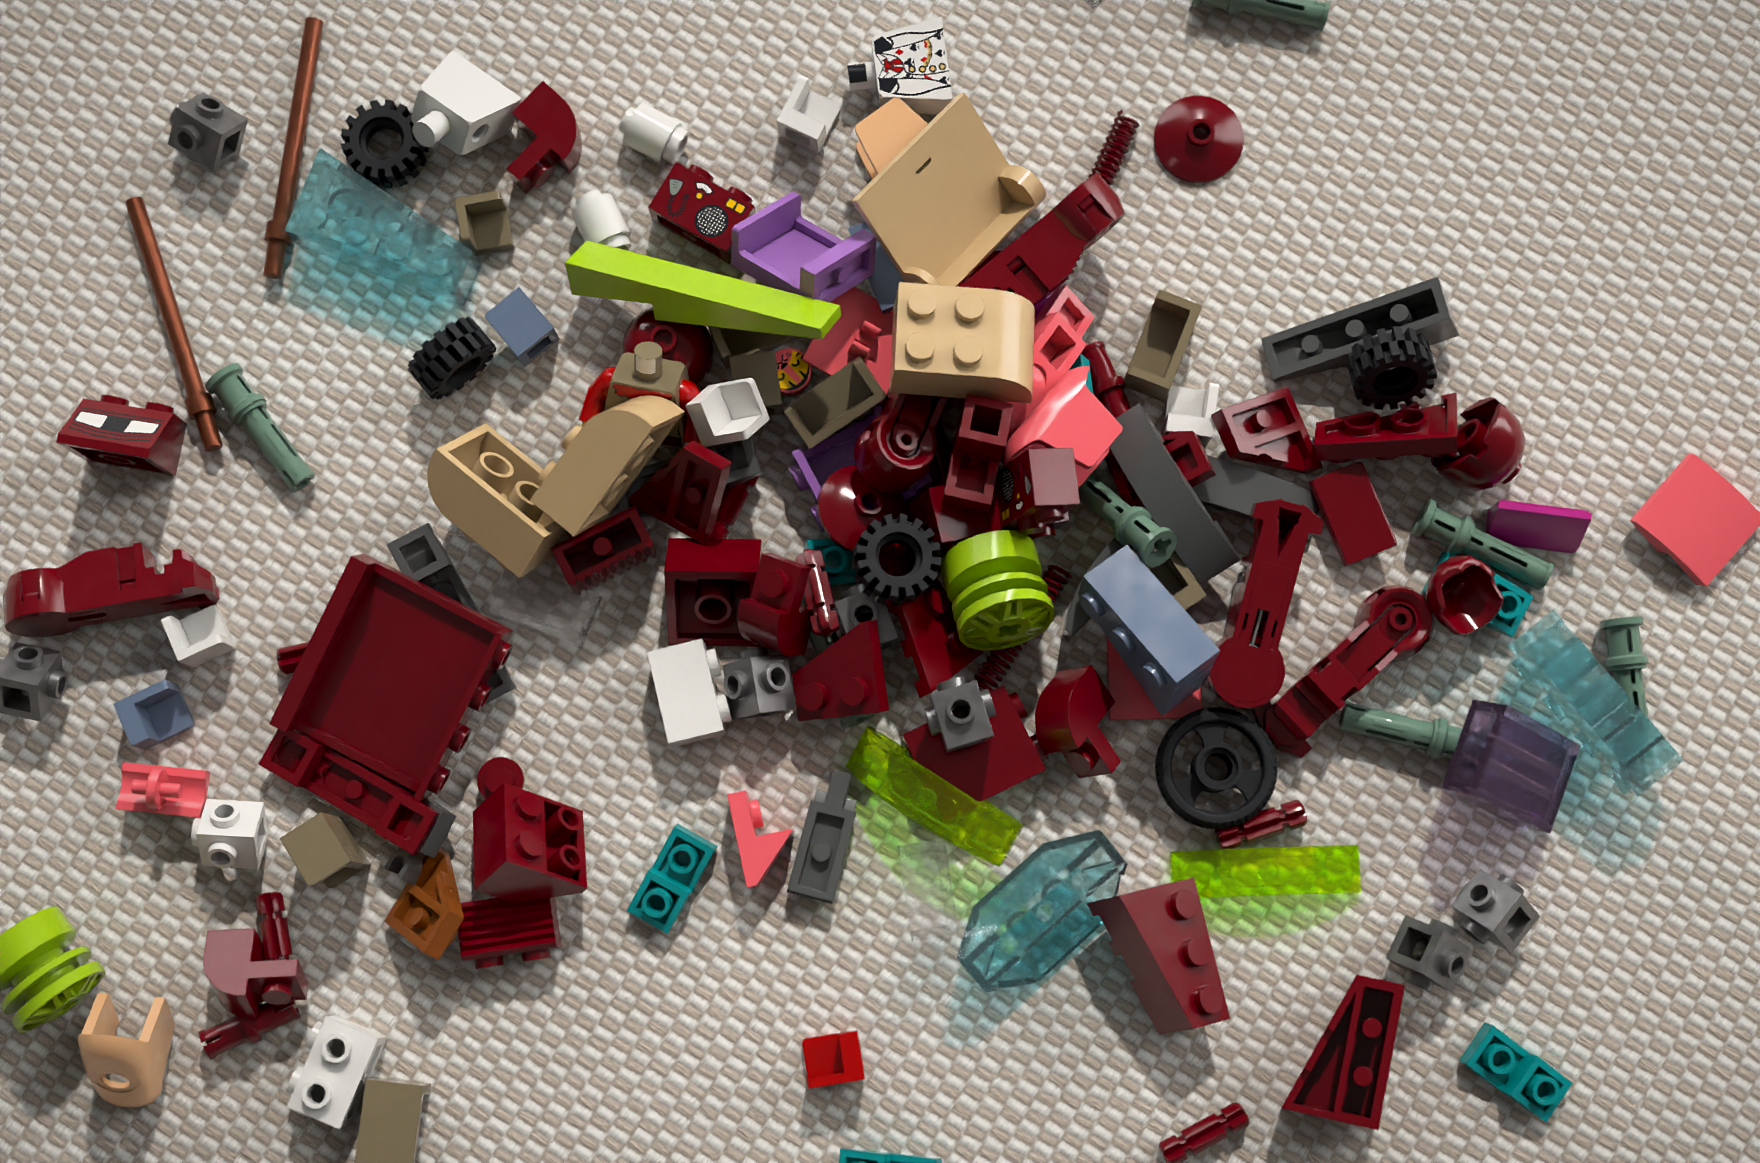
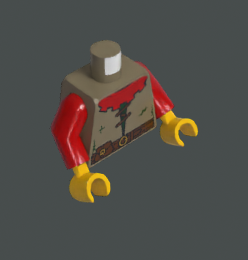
(642, 375)

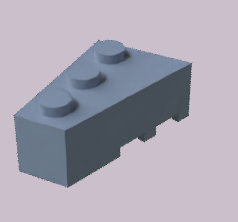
(1148, 629)

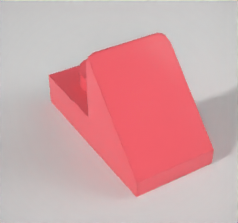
(755, 851)

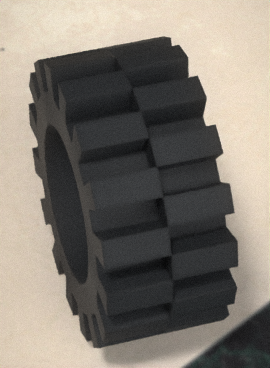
(365, 126)
(451, 358)
(1381, 386)
(915, 540)

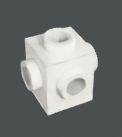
(231, 834)

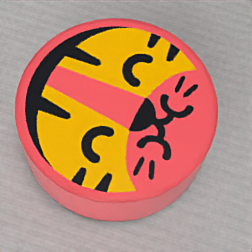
(792, 371)

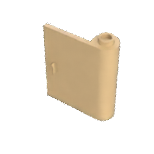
(947, 199)

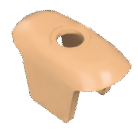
(886, 134)
(137, 1060)

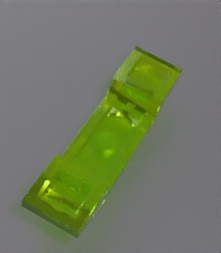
(932, 800)
(1269, 870)

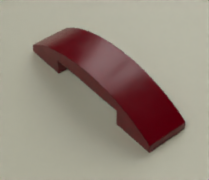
(350, 788)

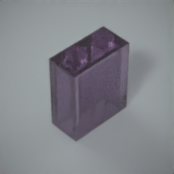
(1511, 766)

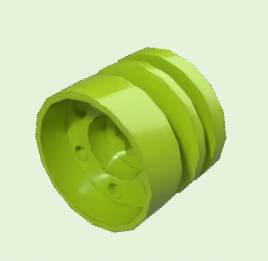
(996, 590)
(42, 975)

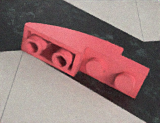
(1056, 347)

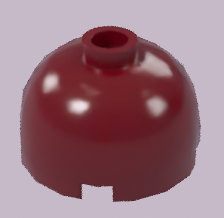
(678, 341)
(1488, 447)

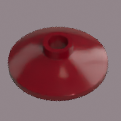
(1194, 158)
(843, 512)

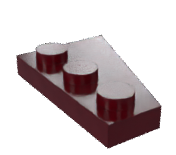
(1407, 432)
(927, 627)

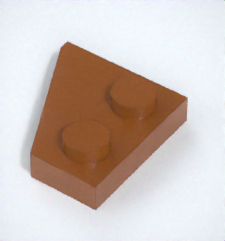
(430, 908)

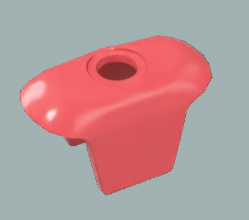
(1068, 419)

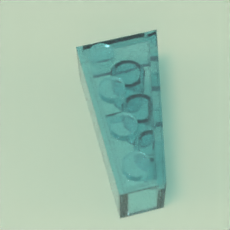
(371, 230)
(1595, 704)

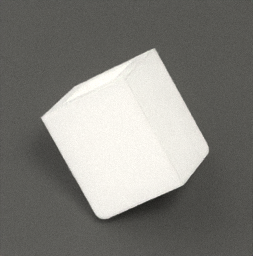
(807, 116)
(1191, 411)
(727, 412)
(199, 636)

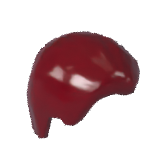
(1463, 595)

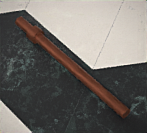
(275, 228)
(199, 402)

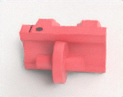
(163, 790)

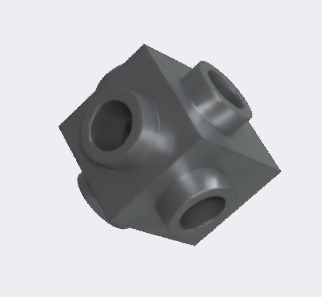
(207, 131)
(856, 606)
(30, 681)
(759, 684)
(960, 732)
(1495, 910)
(1429, 953)

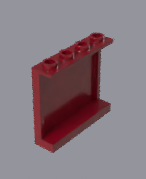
(393, 675)

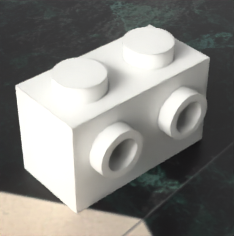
(688, 692)
(335, 1071)

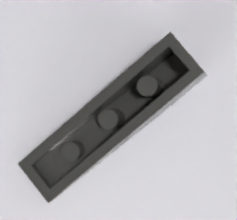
(1328, 340)

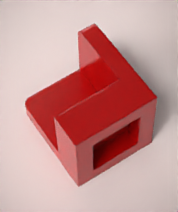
(833, 1059)

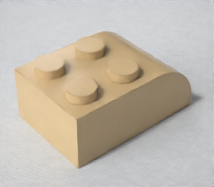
(962, 343)
(603, 461)
(487, 493)

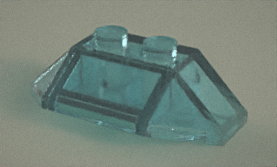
(1040, 911)

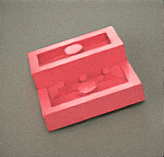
(1697, 519)

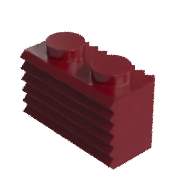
(604, 550)
(506, 928)

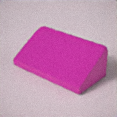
(1538, 525)

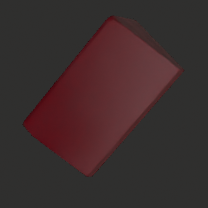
(1353, 513)

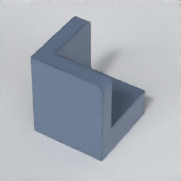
(522, 326)
(154, 714)

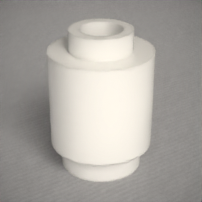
(654, 133)
(601, 220)

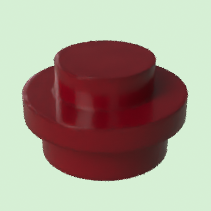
(499, 771)

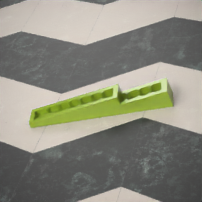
(695, 295)

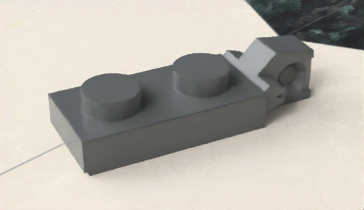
(824, 841)

